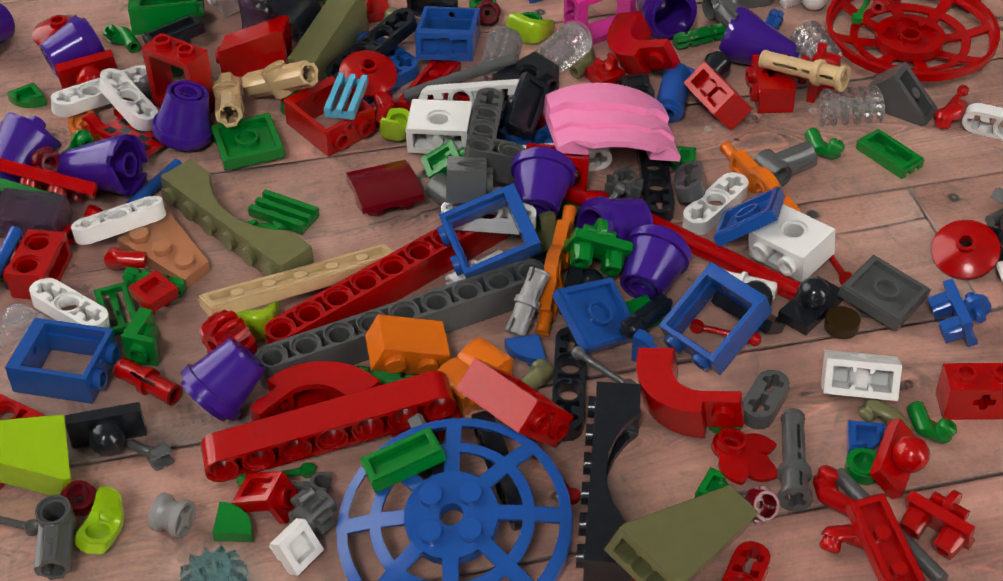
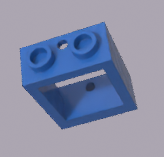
(461, 33)
(480, 207)
(709, 282)
(46, 335)

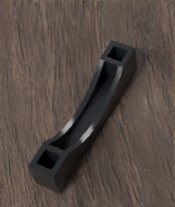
(614, 427)

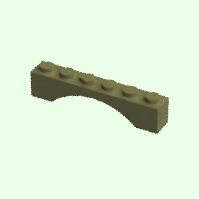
(267, 250)

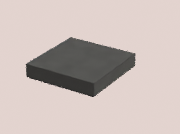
(884, 292)

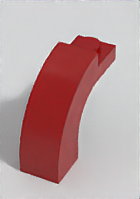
(630, 45)
(309, 385)
(680, 407)

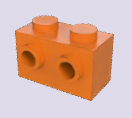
(406, 344)

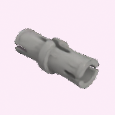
(527, 302)

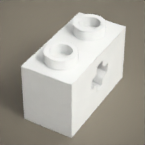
(861, 375)

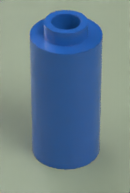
(674, 92)

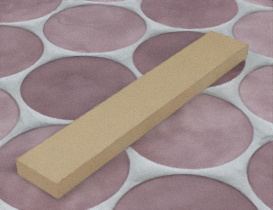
(290, 282)

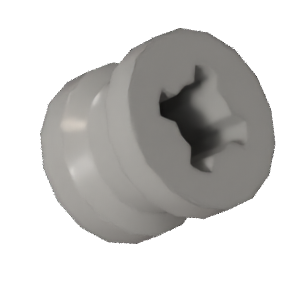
(171, 515)

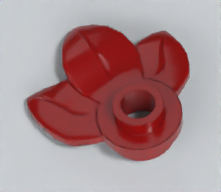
(744, 456)

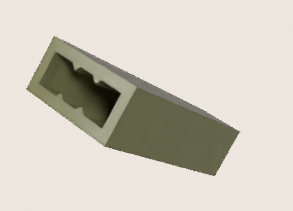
(331, 33)
(681, 538)

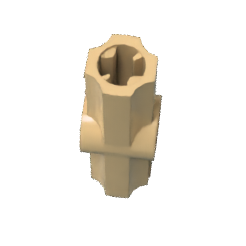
(280, 79)
(228, 99)

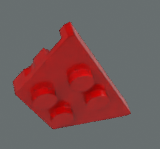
(50, 181)

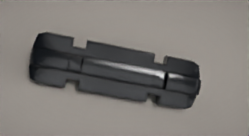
(646, 315)

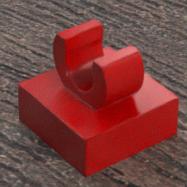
(604, 71)
(153, 291)

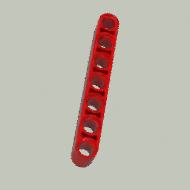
(326, 426)

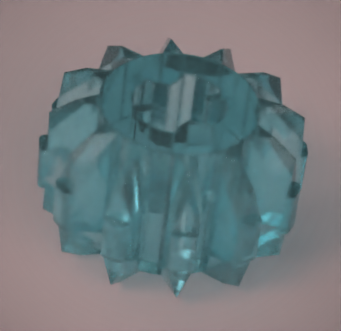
(215, 566)

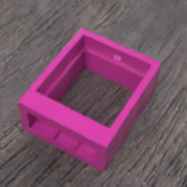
(578, 11)

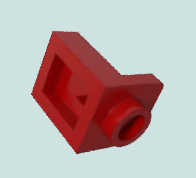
(267, 493)

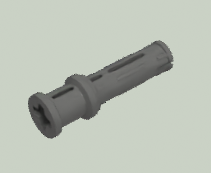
(794, 470)

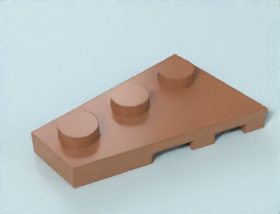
(167, 249)

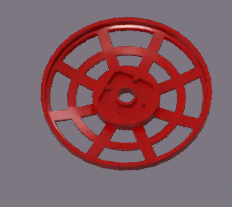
(916, 38)

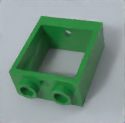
(151, 14)

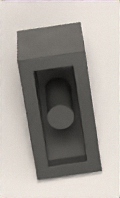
(905, 95)

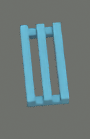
(335, 93)

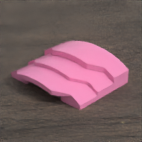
(608, 117)

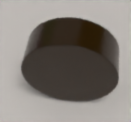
(842, 322)

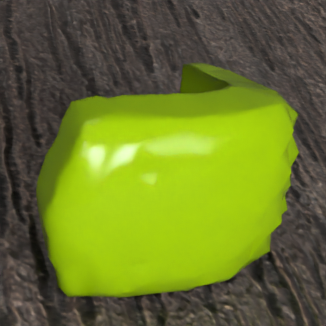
(531, 30)
(394, 125)
(258, 318)
(102, 524)

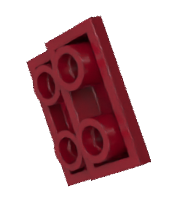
(385, 187)

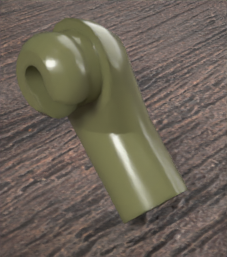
(578, 69)
(548, 226)
(875, 408)

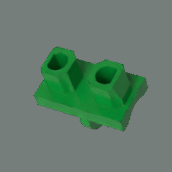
(599, 244)

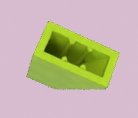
(35, 454)

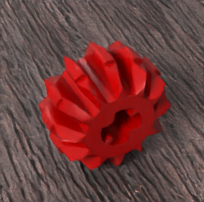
(225, 325)

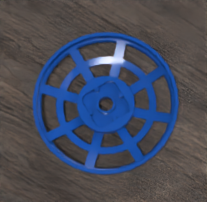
(474, 499)

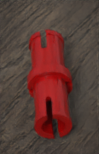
(163, 389)

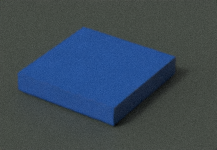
(749, 216)
(594, 313)

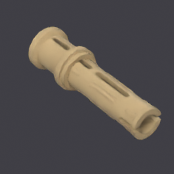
(817, 72)

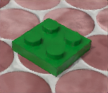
(248, 143)

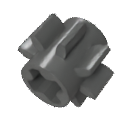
(634, 186)
(314, 507)

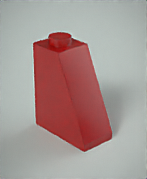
(255, 47)

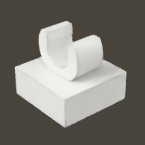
(296, 546)

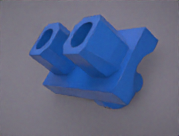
(964, 313)

